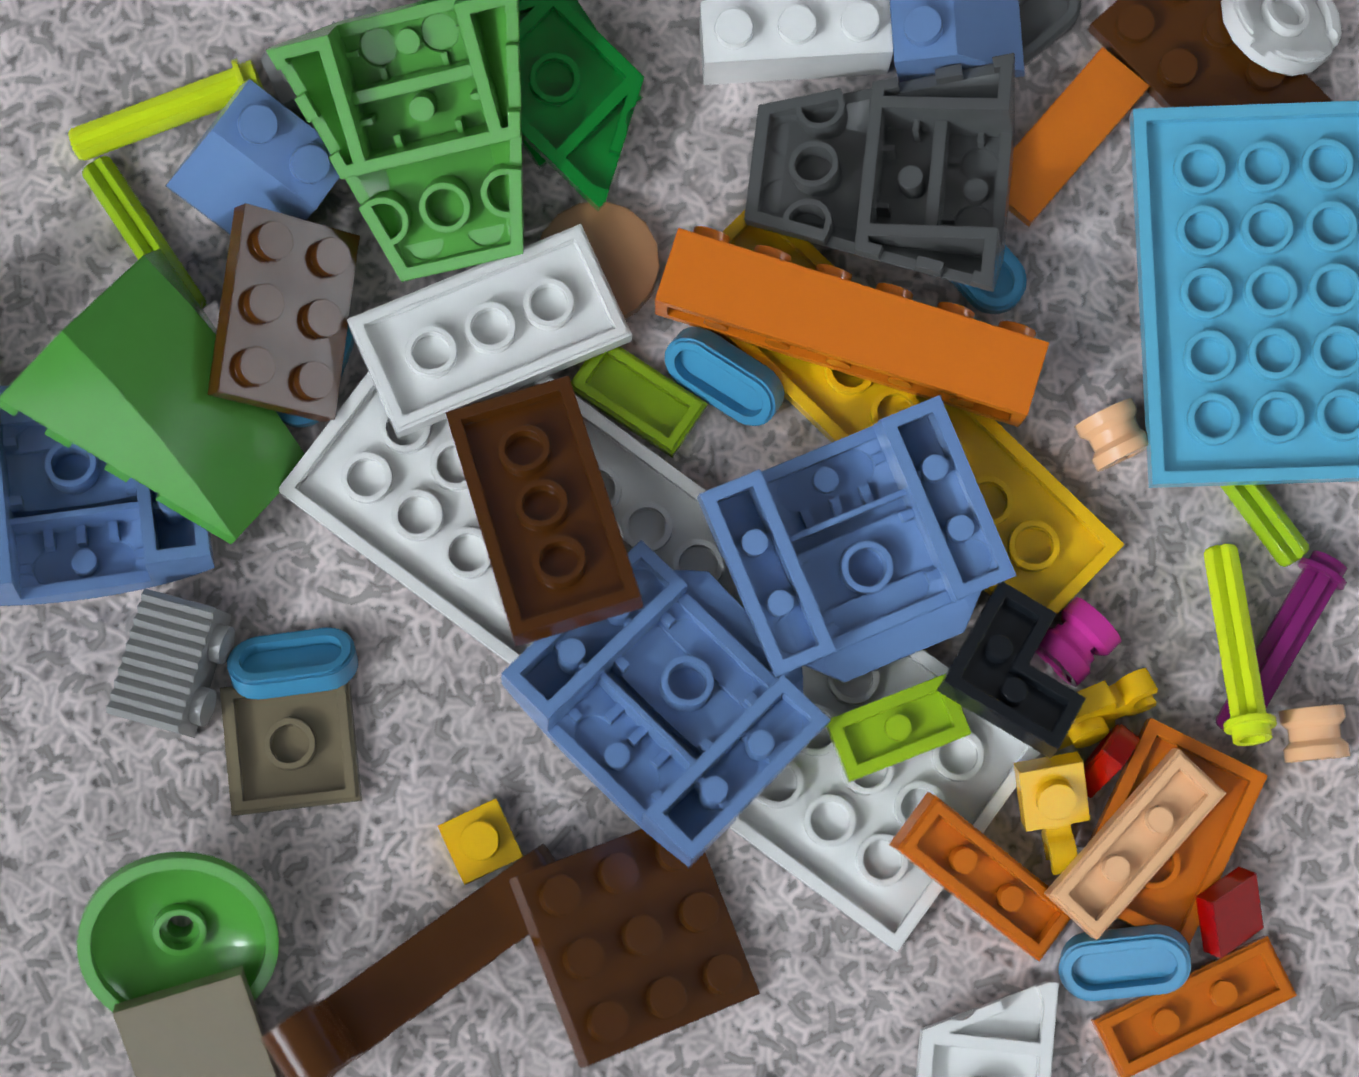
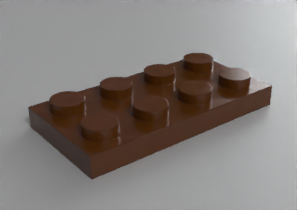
(1191, 56)
(543, 511)

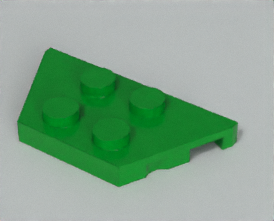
(574, 96)

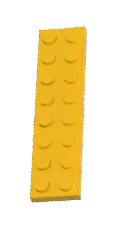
(1043, 526)

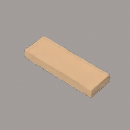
(1134, 843)

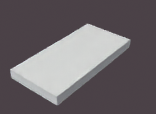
(489, 330)

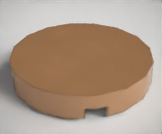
(622, 249)

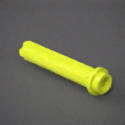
(160, 112)
(1237, 650)

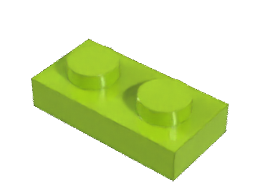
(896, 729)

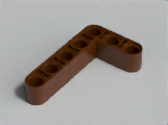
(405, 981)

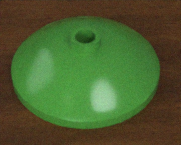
(135, 949)

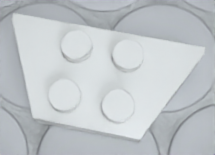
(994, 1039)

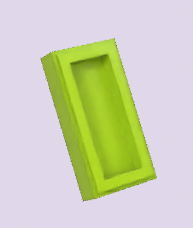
(639, 398)

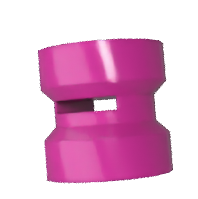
(1072, 645)

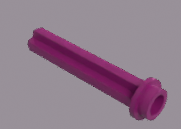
(1294, 622)

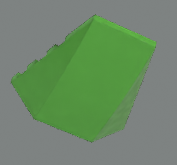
(422, 126)
(134, 393)

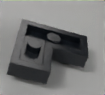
(998, 682)

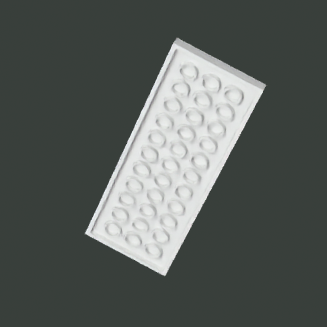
(415, 520)

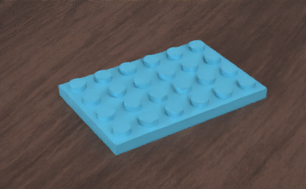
(1248, 291)

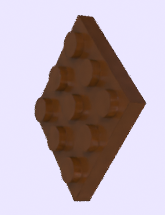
(631, 943)

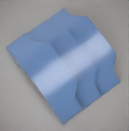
(78, 528)
(860, 546)
(669, 706)

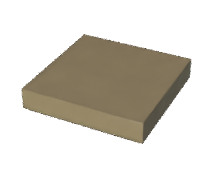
(290, 750)
(196, 1030)

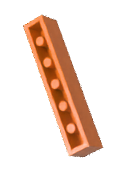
(851, 325)

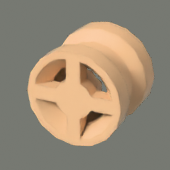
(1113, 434)
(1314, 733)

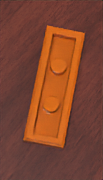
(1071, 132)
(980, 875)
(1204, 1006)

